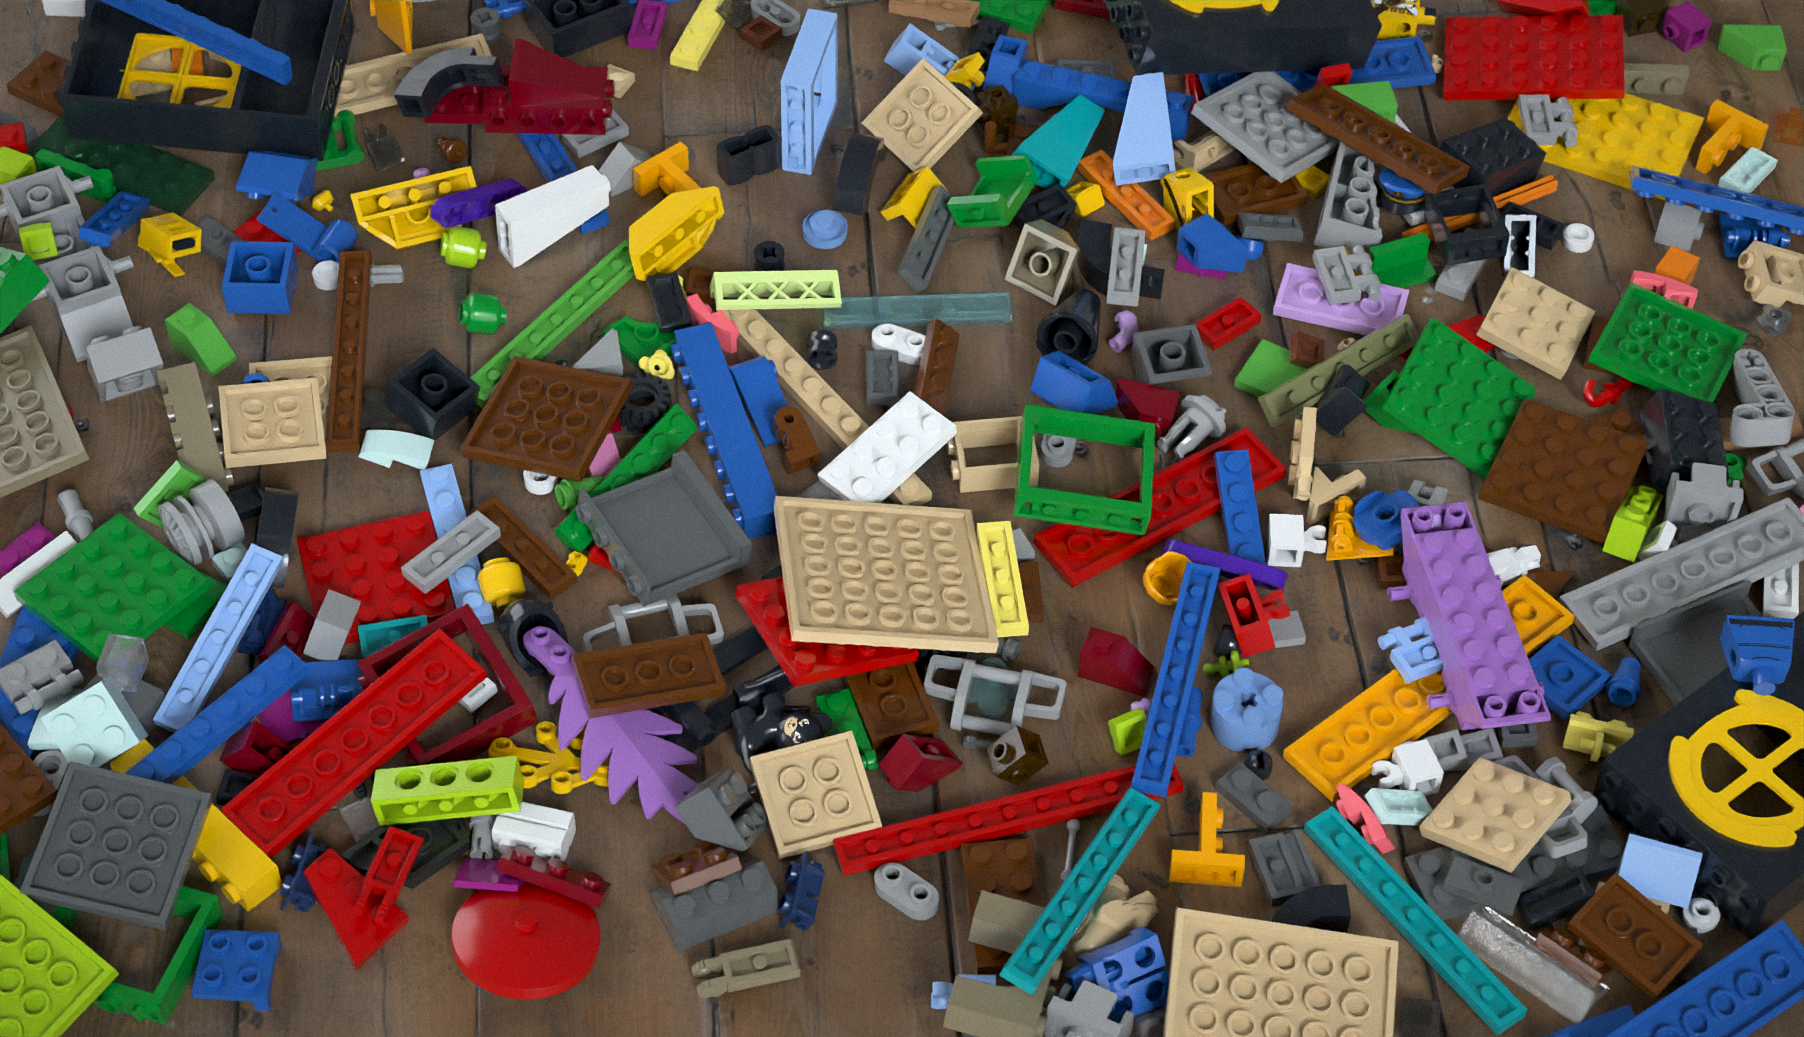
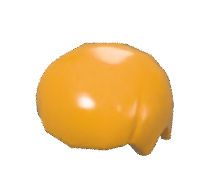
(1164, 577)

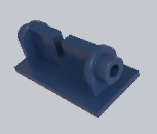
(262, 624)
(295, 886)
(794, 904)

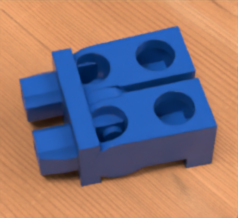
(1129, 969)

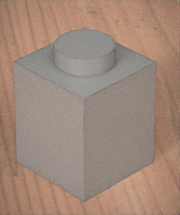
(1679, 226)

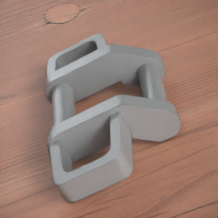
(1785, 465)
(671, 604)
(971, 669)
(1572, 817)

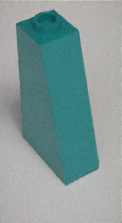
(1061, 142)

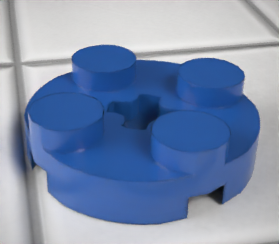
(1368, 517)

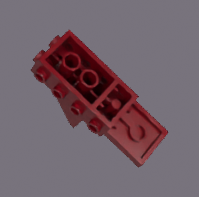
(538, 97)

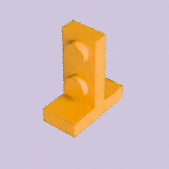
(1731, 129)
(664, 171)
(1209, 864)

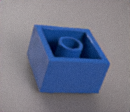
(260, 277)

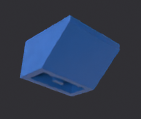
(277, 172)
(1072, 385)

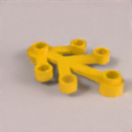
(556, 763)

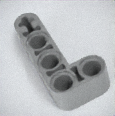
(1765, 410)

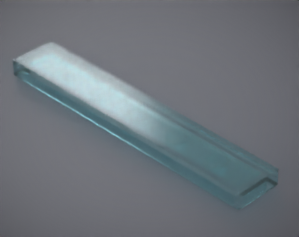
(919, 310)

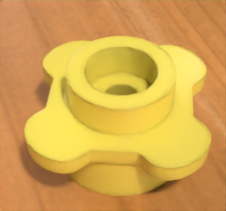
(660, 359)

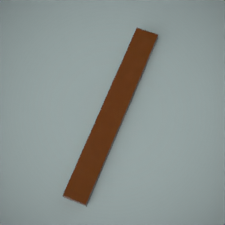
(349, 352)

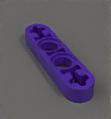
(479, 205)
(1231, 566)

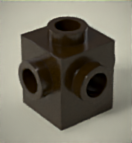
(997, 107)
(1017, 755)

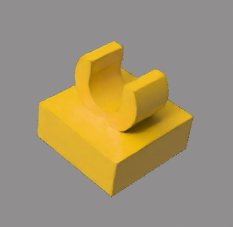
(967, 71)

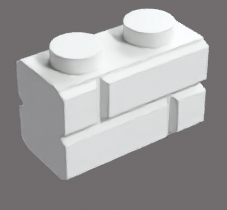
(537, 828)

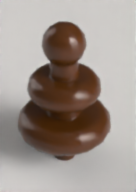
(452, 149)

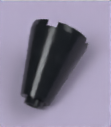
(1072, 327)

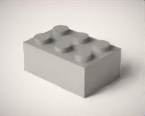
(123, 363)

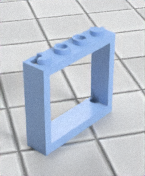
(809, 70)

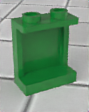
(998, 193)

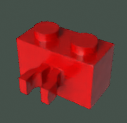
(1251, 614)

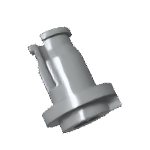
(1201, 418)

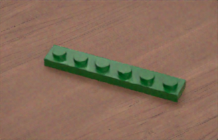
(639, 462)

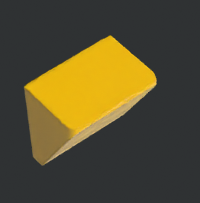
(1087, 196)

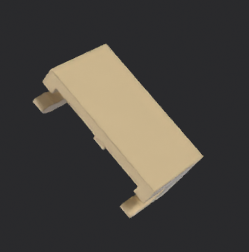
(1202, 151)

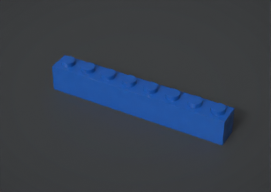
(727, 429)

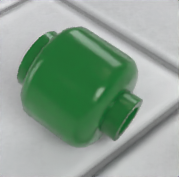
(482, 313)

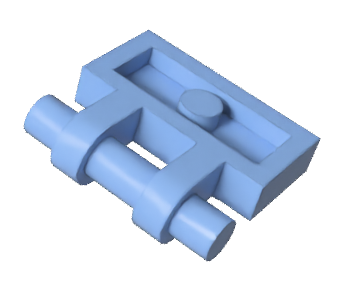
(1410, 658)

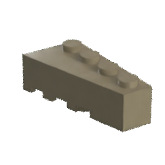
(191, 423)

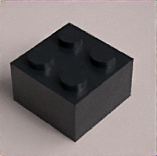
(431, 395)

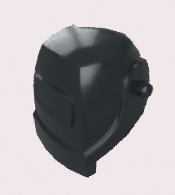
(520, 618)

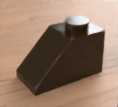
(1641, 15)

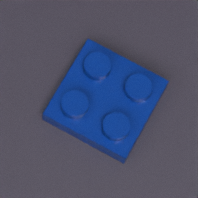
(1567, 677)

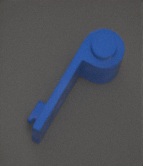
(306, 232)
(761, 394)

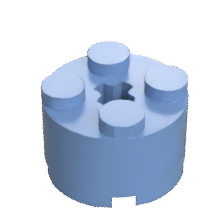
(1246, 711)

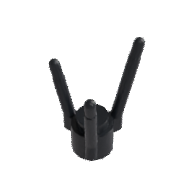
(753, 692)

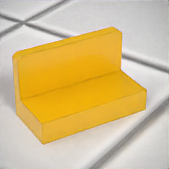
(911, 196)

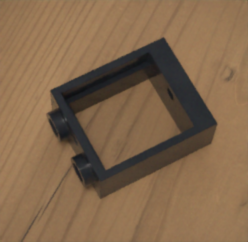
(1470, 245)

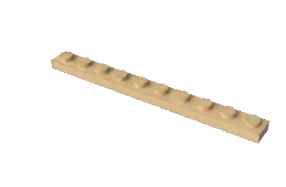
(814, 393)

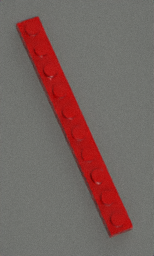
(988, 820)

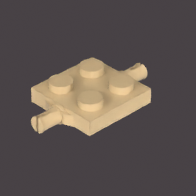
(1302, 454)

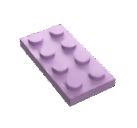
(1304, 299)

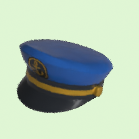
(1400, 194)

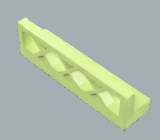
(773, 285)

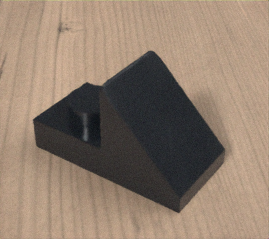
(1342, 400)

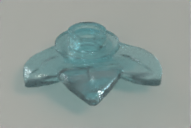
(992, 695)

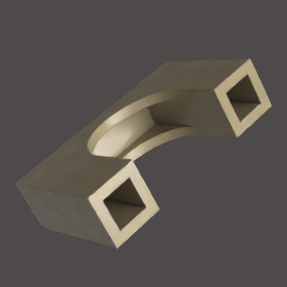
(992, 1009)

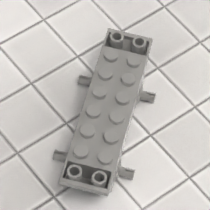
(81, 277)

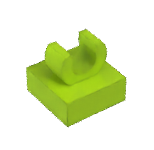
(38, 240)
(1128, 731)

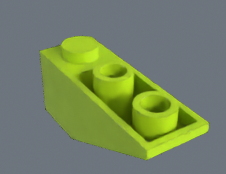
(1632, 522)

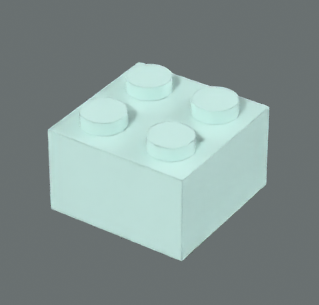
(94, 725)

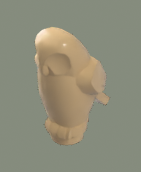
(1113, 917)

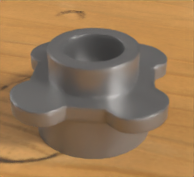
(1774, 320)

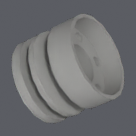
(207, 520)

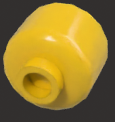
(501, 582)

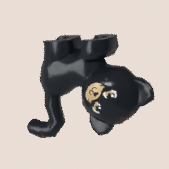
(771, 726)

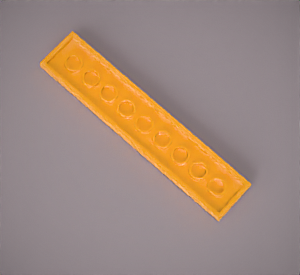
(1397, 712)

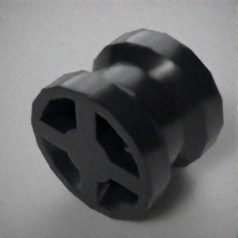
(769, 257)
(821, 349)

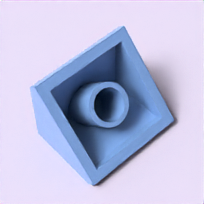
(1660, 869)

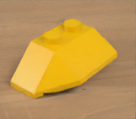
(402, 210)
(673, 231)

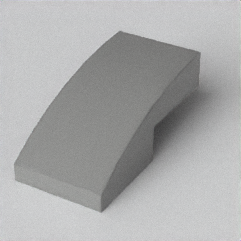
(1461, 752)

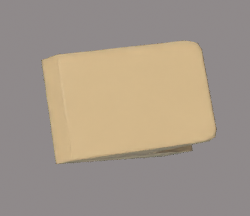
(1325, 493)

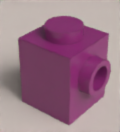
(1685, 26)

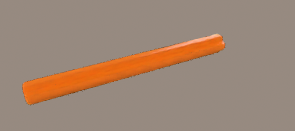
(1518, 195)

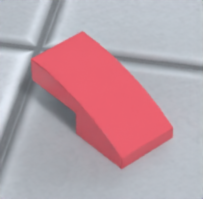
(1666, 287)

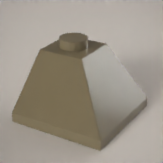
(1043, 260)

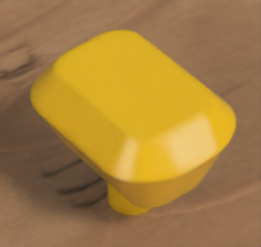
(323, 201)
(577, 562)

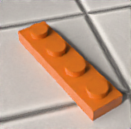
(1127, 198)

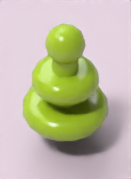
(1223, 666)

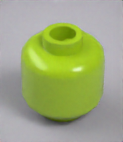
(462, 247)

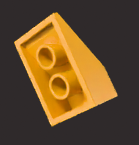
(395, 21)

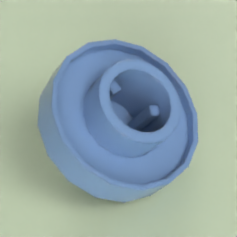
(825, 229)

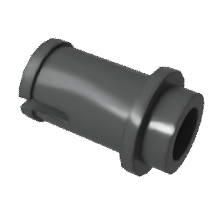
(1009, 647)

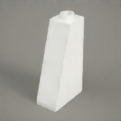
(548, 213)

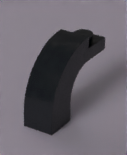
(443, 73)
(857, 173)
(1095, 261)
(277, 526)
(1318, 908)

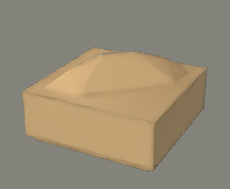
(622, 78)

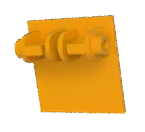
(1342, 538)

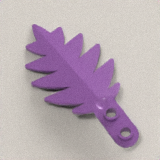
(623, 735)

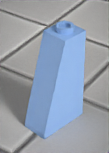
(1145, 137)

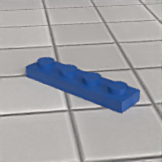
(114, 219)
(1239, 505)

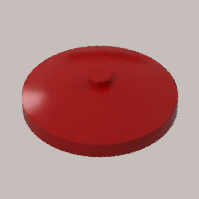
(525, 941)

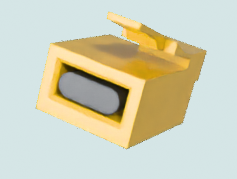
(169, 238)

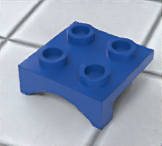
(237, 966)

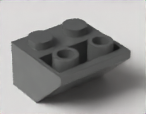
(723, 811)

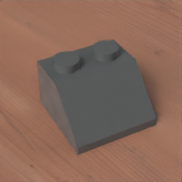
(1169, 355)

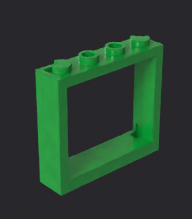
(1075, 507)
(157, 1007)

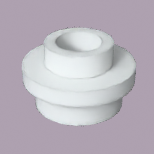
(1702, 922)

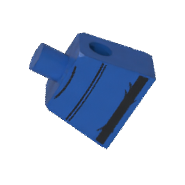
(1758, 650)

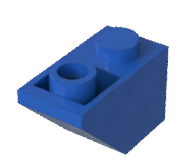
(1005, 62)
(1211, 246)

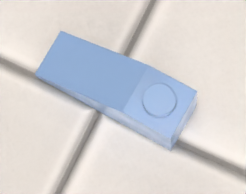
(913, 46)

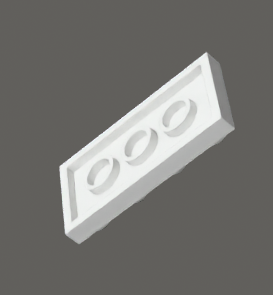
(888, 451)

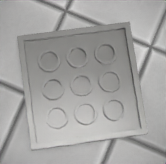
(1257, 123)

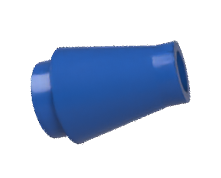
(1625, 685)

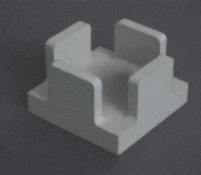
(1704, 498)
(1085, 1014)

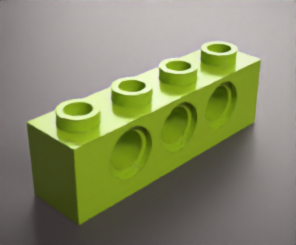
(447, 790)

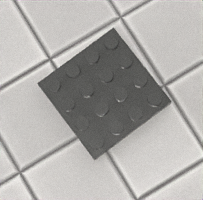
(117, 846)

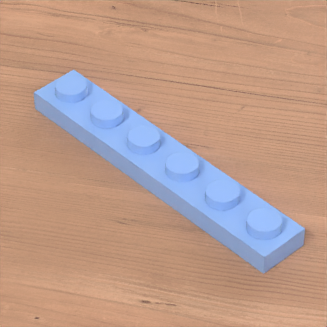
(446, 513)
(219, 638)

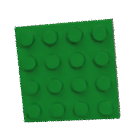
(1667, 345)
(1457, 397)
(112, 584)

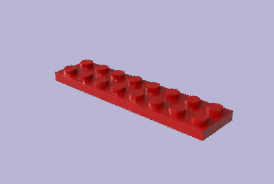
(1180, 499)
(354, 743)

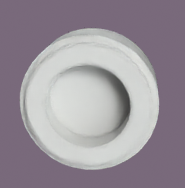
(1578, 238)
(326, 275)

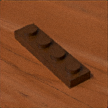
(937, 365)
(528, 550)

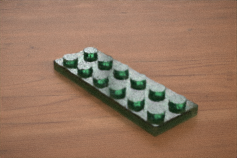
(136, 168)

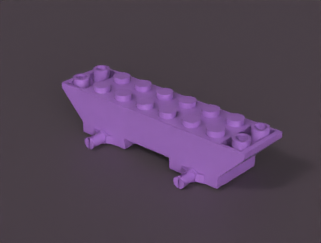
(1471, 625)

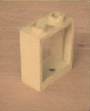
(982, 434)

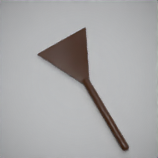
(1549, 580)

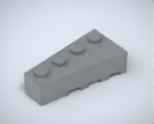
(1349, 205)

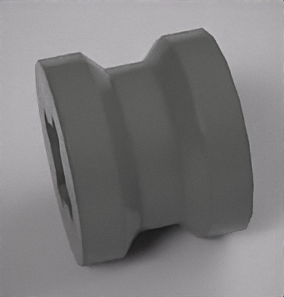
(487, 22)

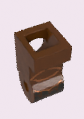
(796, 438)

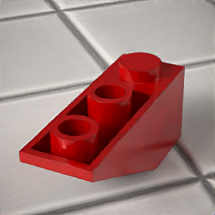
(1556, 8)

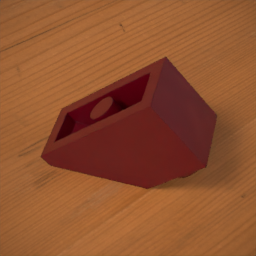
(1148, 404)
(1114, 662)
(254, 749)
(918, 763)

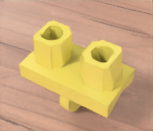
(1595, 736)

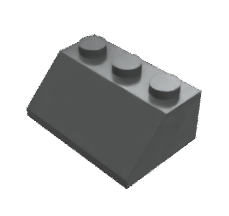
(717, 905)

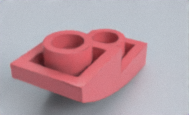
(725, 329)
(1354, 808)

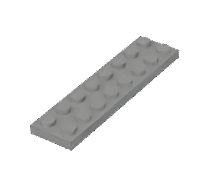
(1676, 577)

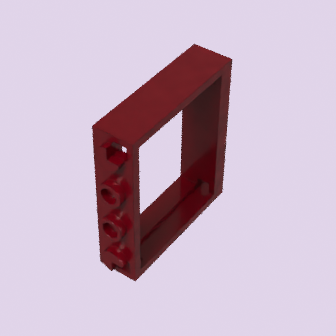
(481, 736)

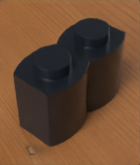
(748, 155)

